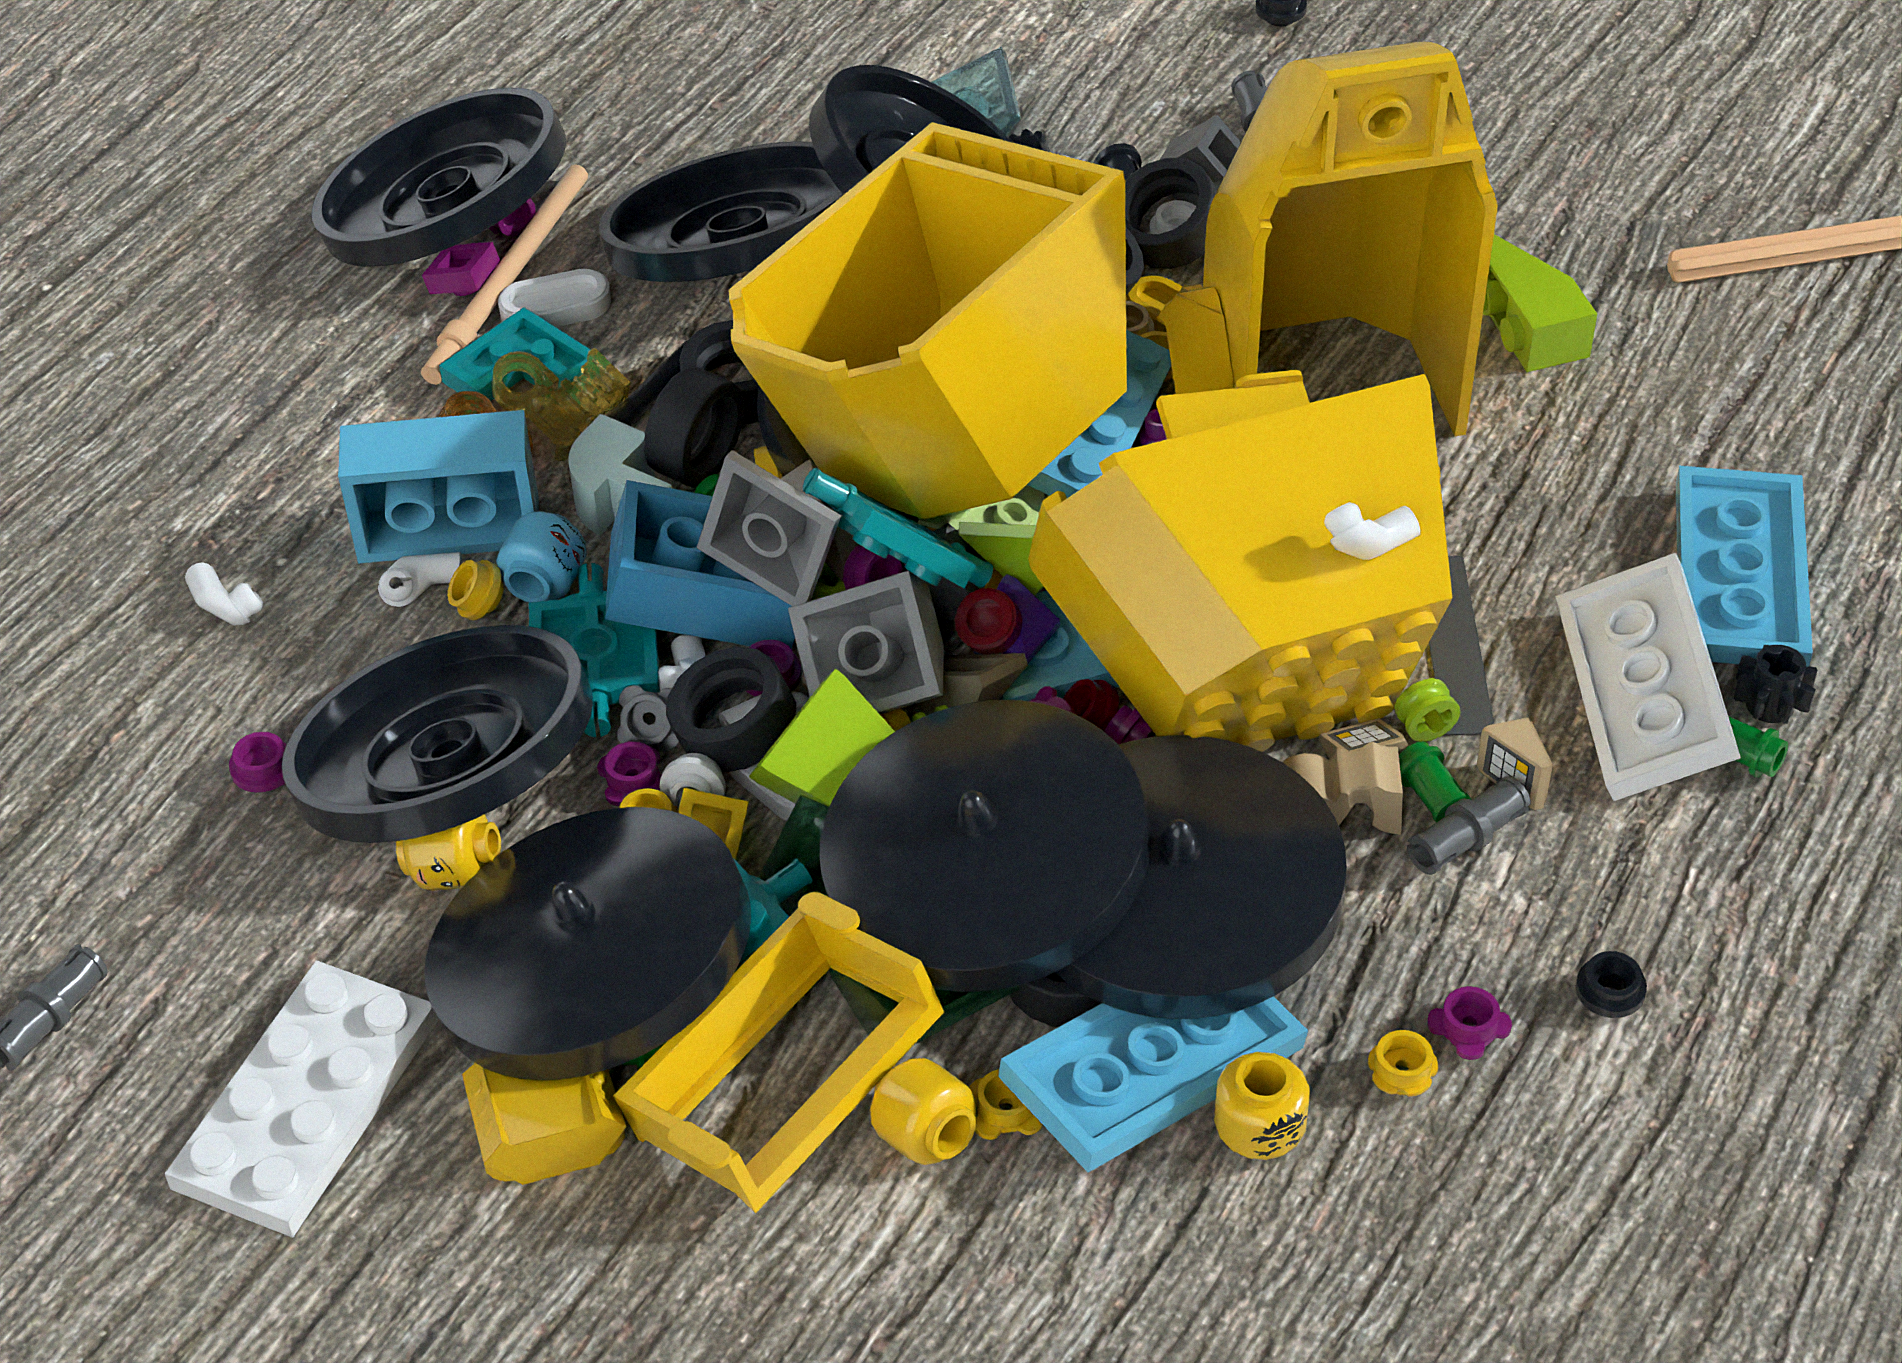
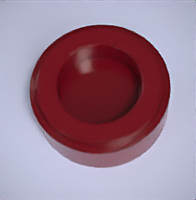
(988, 621)

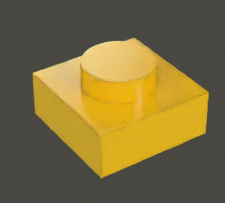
(719, 813)

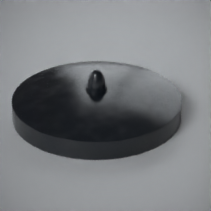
(877, 110)
(439, 177)
(716, 213)
(437, 733)
(989, 842)
(1234, 889)
(588, 943)

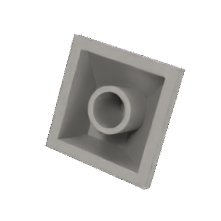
(767, 530)
(878, 638)

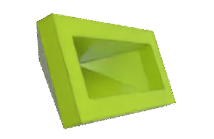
(1005, 548)

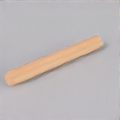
(1785, 249)

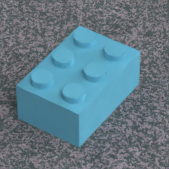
(436, 484)

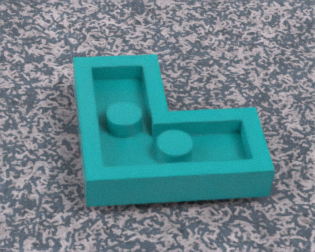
(525, 332)

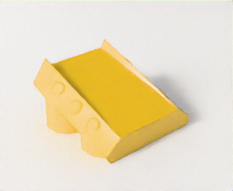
(1197, 340)
(542, 1125)

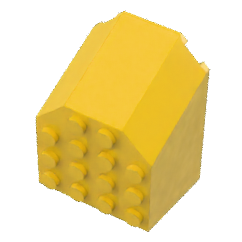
(945, 320)
(1218, 585)

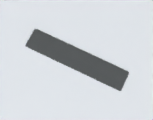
(1458, 656)

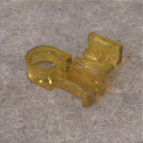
(565, 407)

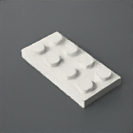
(1646, 677)
(302, 1098)

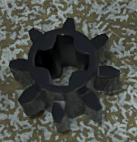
(1775, 684)

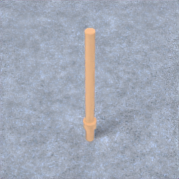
(463, 331)

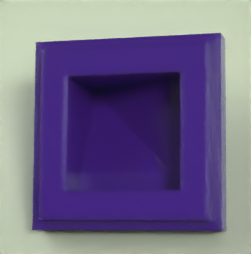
(1037, 619)

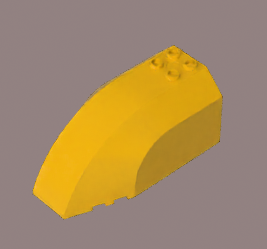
(1362, 205)

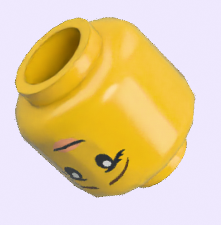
(449, 856)

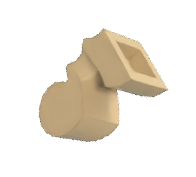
(1357, 777)

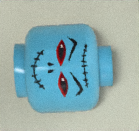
(541, 556)

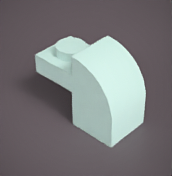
(600, 465)

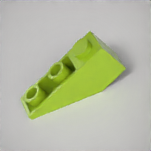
(1537, 309)

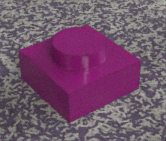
(461, 269)

